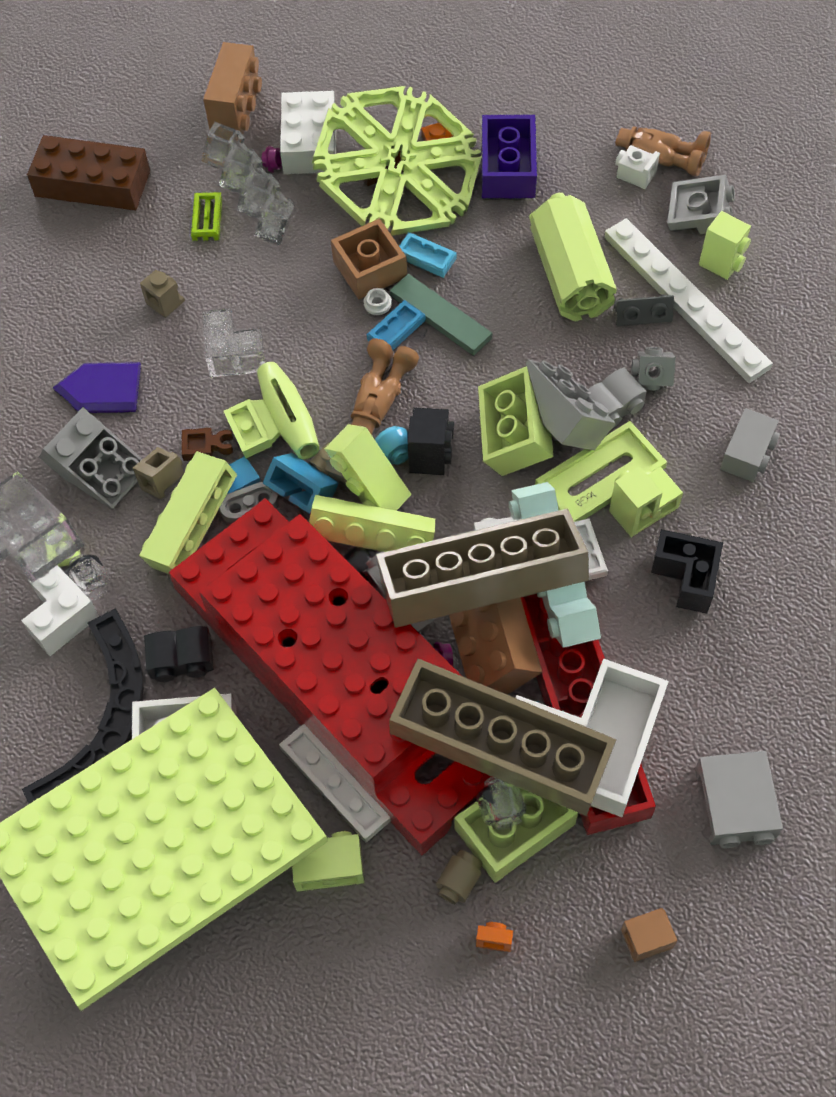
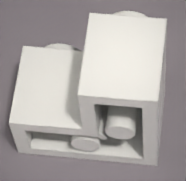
(63, 611)

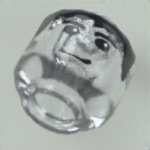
(89, 575)
(501, 804)

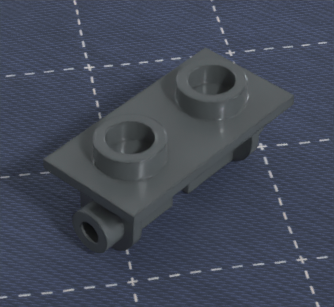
(644, 310)

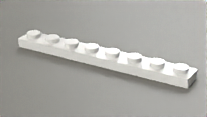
(688, 301)

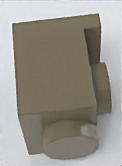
(161, 293)
(158, 471)

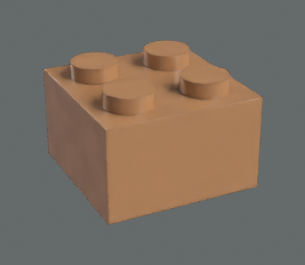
(369, 258)

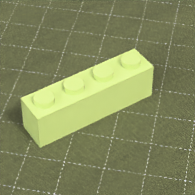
(188, 512)
(369, 525)

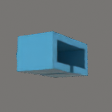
(291, 475)

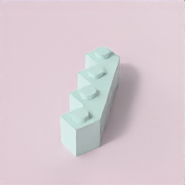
(569, 610)

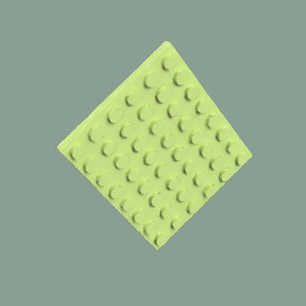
(151, 845)

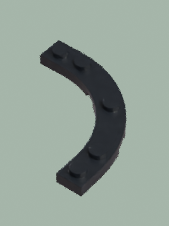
(116, 724)

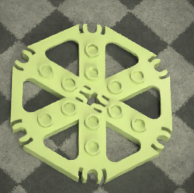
(416, 159)

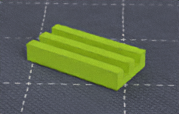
(205, 233)

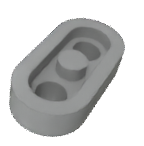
(245, 500)

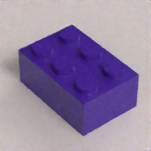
(509, 156)

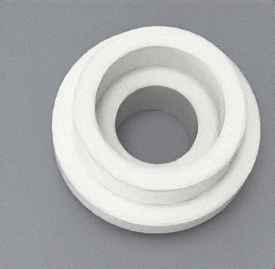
(380, 296)

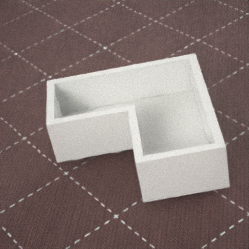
(624, 708)

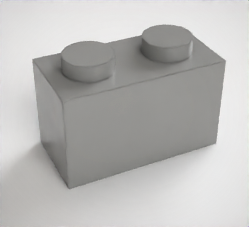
(749, 445)

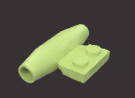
(279, 413)

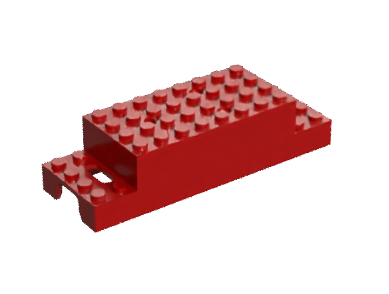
(280, 581)

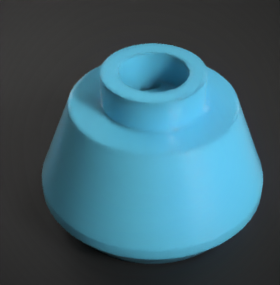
(394, 444)

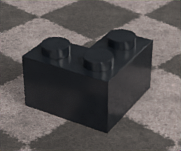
(430, 441)
(693, 562)

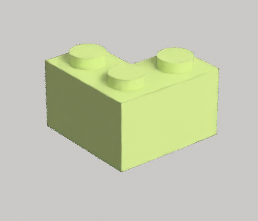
(643, 498)

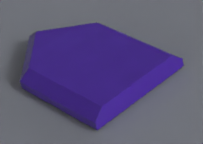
(102, 387)

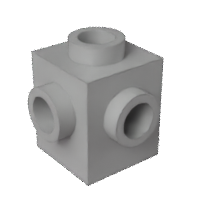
(663, 373)

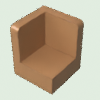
(648, 934)

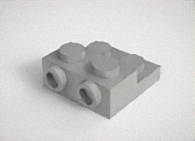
(699, 202)

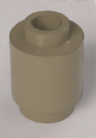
(459, 877)

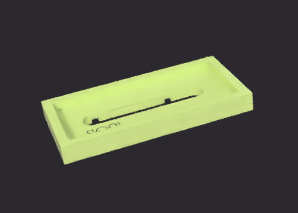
(621, 442)

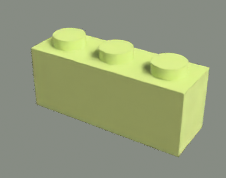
(366, 468)

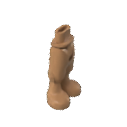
(671, 148)
(377, 395)

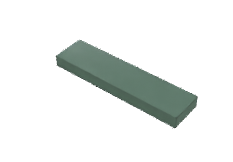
(442, 314)

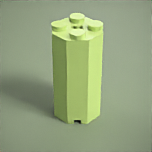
(572, 257)

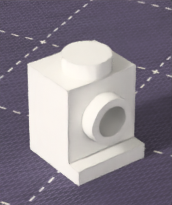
(637, 166)

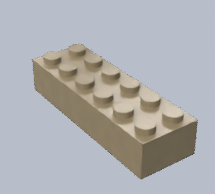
(483, 567)
(501, 736)

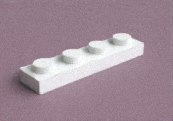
(335, 783)

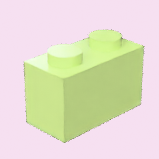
(725, 245)
(331, 865)

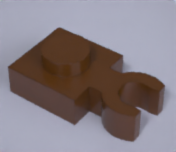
(205, 442)

